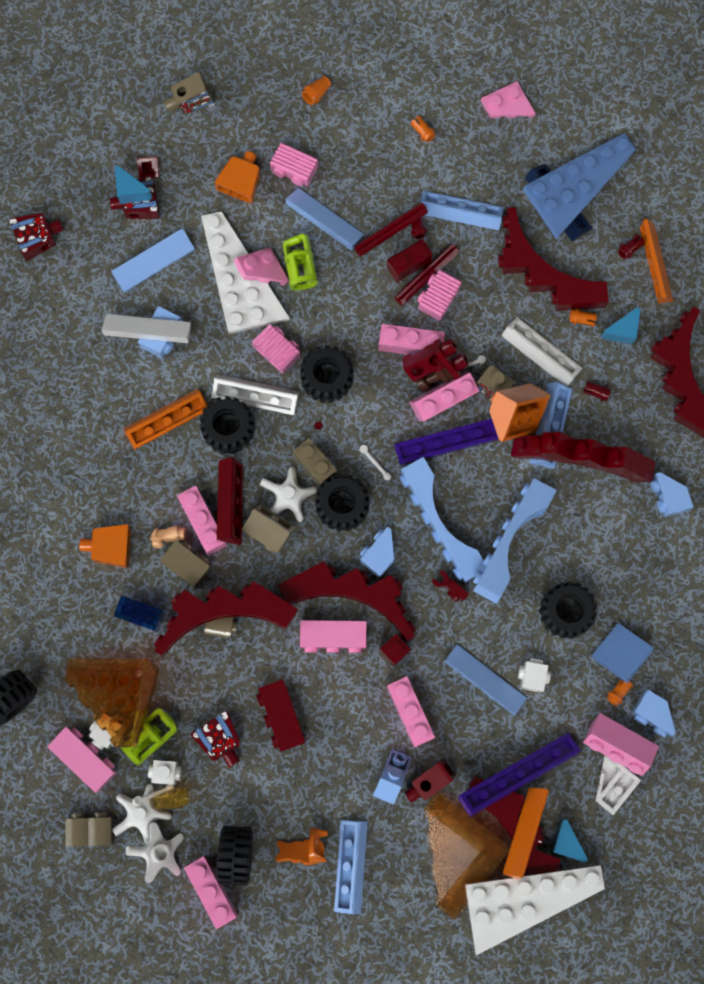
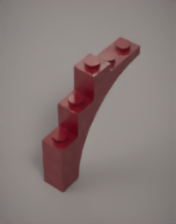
(541, 277)
(674, 355)
(585, 452)
(380, 596)
(193, 612)
(507, 813)

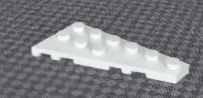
(243, 301)
(511, 905)

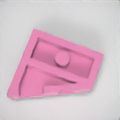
(508, 102)
(261, 266)

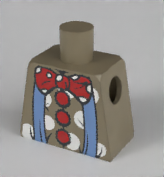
(190, 95)
(493, 380)

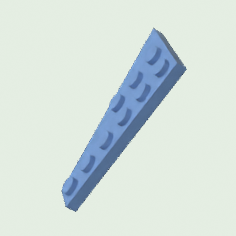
(571, 187)

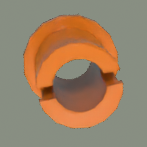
(426, 133)
(582, 317)
(617, 694)

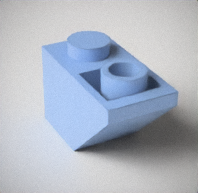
(671, 494)
(380, 554)
(655, 712)
(392, 776)

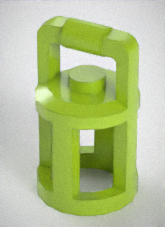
(297, 258)
(151, 735)

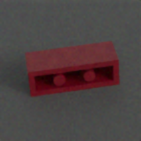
(280, 716)

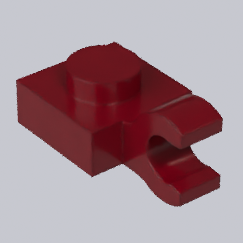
(455, 591)

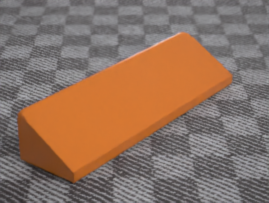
(656, 262)
(165, 419)
(525, 833)

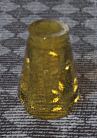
(171, 799)

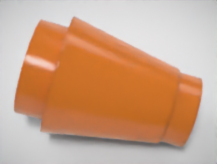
(315, 91)

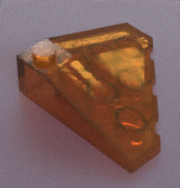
(116, 694)
(461, 852)

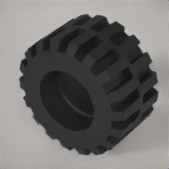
(326, 357)
(231, 442)
(342, 484)
(581, 597)
(15, 694)
(234, 855)

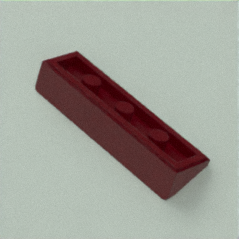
(230, 501)

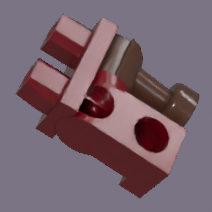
(435, 359)

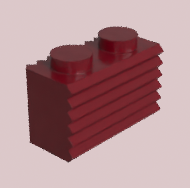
(409, 260)

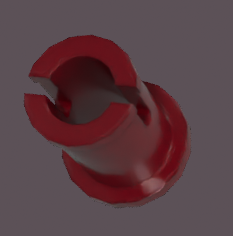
(418, 229)
(626, 250)
(597, 391)

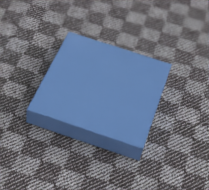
(622, 653)

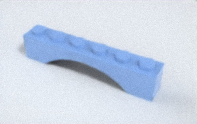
(464, 558)
(496, 574)

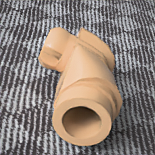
(167, 535)

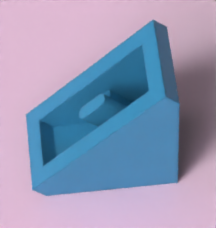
(130, 189)
(625, 329)
(566, 843)

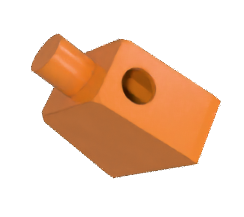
(239, 178)
(109, 545)

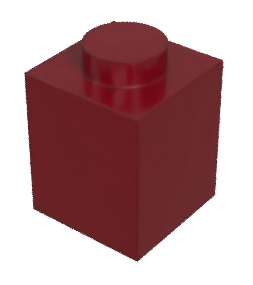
(394, 650)

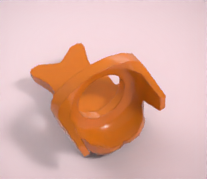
(306, 852)

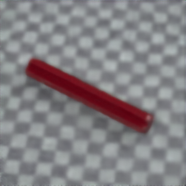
(391, 229)
(424, 276)

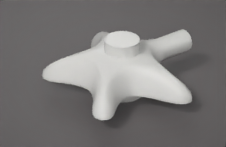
(289, 494)
(141, 815)
(157, 853)

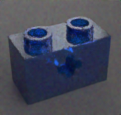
(139, 614)

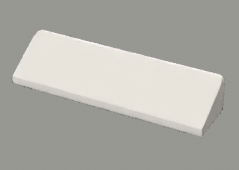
(146, 328)
(541, 351)
(256, 394)

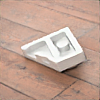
(614, 785)

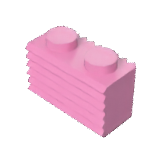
(293, 165)
(439, 294)
(276, 348)

